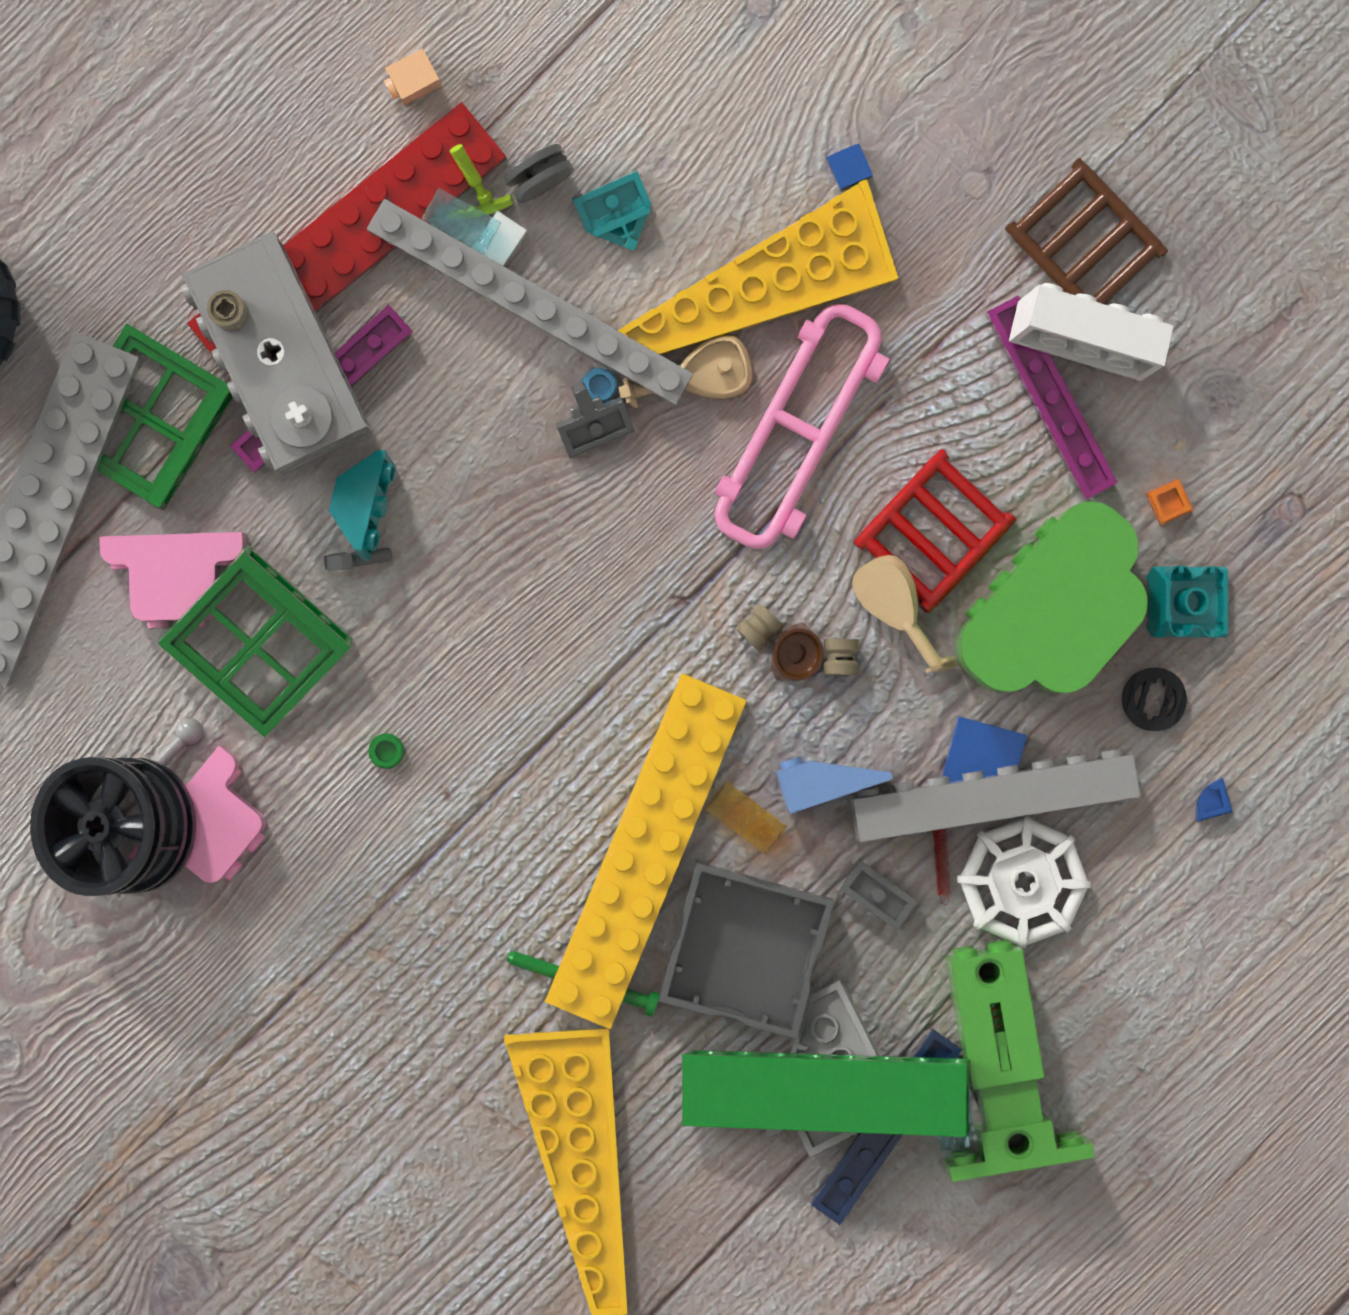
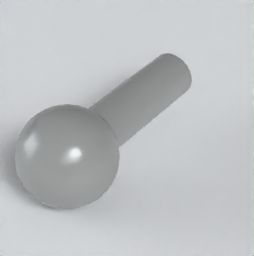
(188, 733)

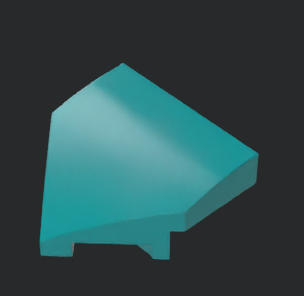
(615, 210)

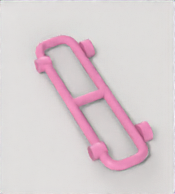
(787, 518)

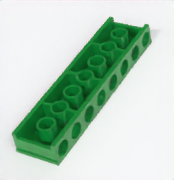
(826, 1092)

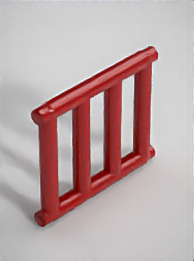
(977, 546)

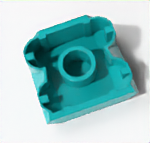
(1188, 601)

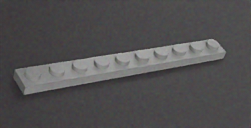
(529, 302)

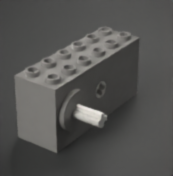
(303, 399)

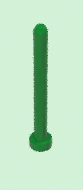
(549, 970)

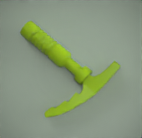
(473, 178)

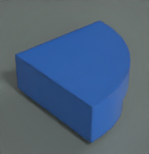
(1213, 801)

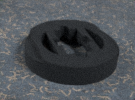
(1137, 715)

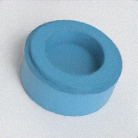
(601, 384)

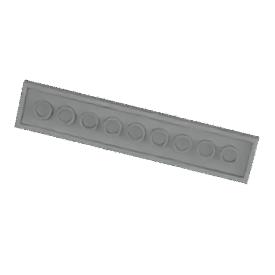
(55, 483)

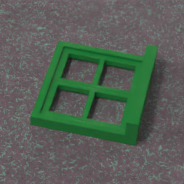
(187, 442)
(290, 606)

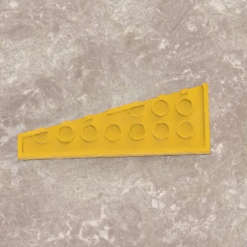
(807, 264)
(572, 1115)

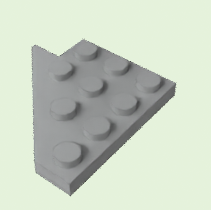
(830, 1027)

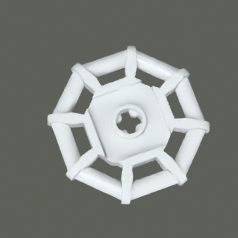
(1005, 873)

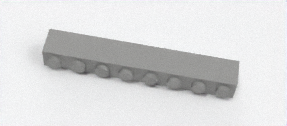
(994, 797)

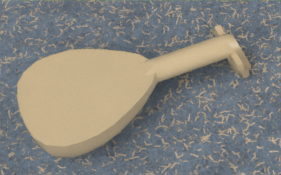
(718, 367)
(890, 595)

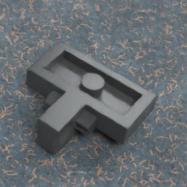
(593, 422)

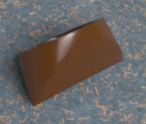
(796, 654)

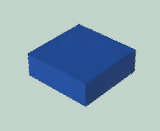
(849, 166)

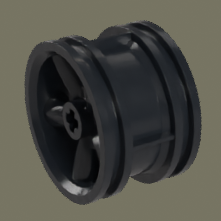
(71, 827)

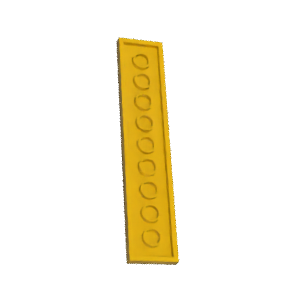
(645, 851)

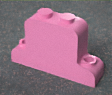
(170, 570)
(224, 820)

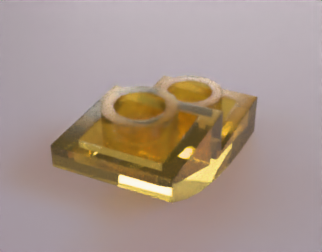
(746, 817)

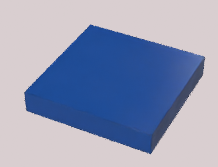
(981, 748)

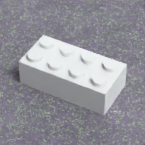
(1091, 332)

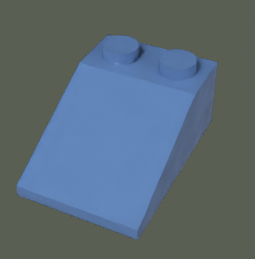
(817, 782)

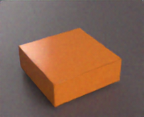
(1169, 502)

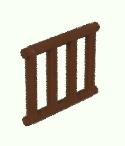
(1104, 198)

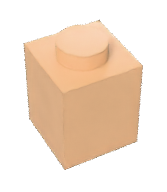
(411, 78)

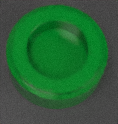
(386, 751)

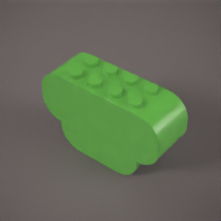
(1058, 607)

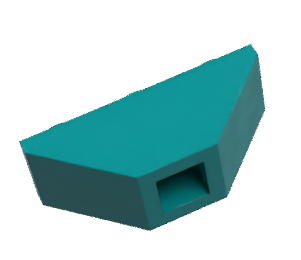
(361, 501)

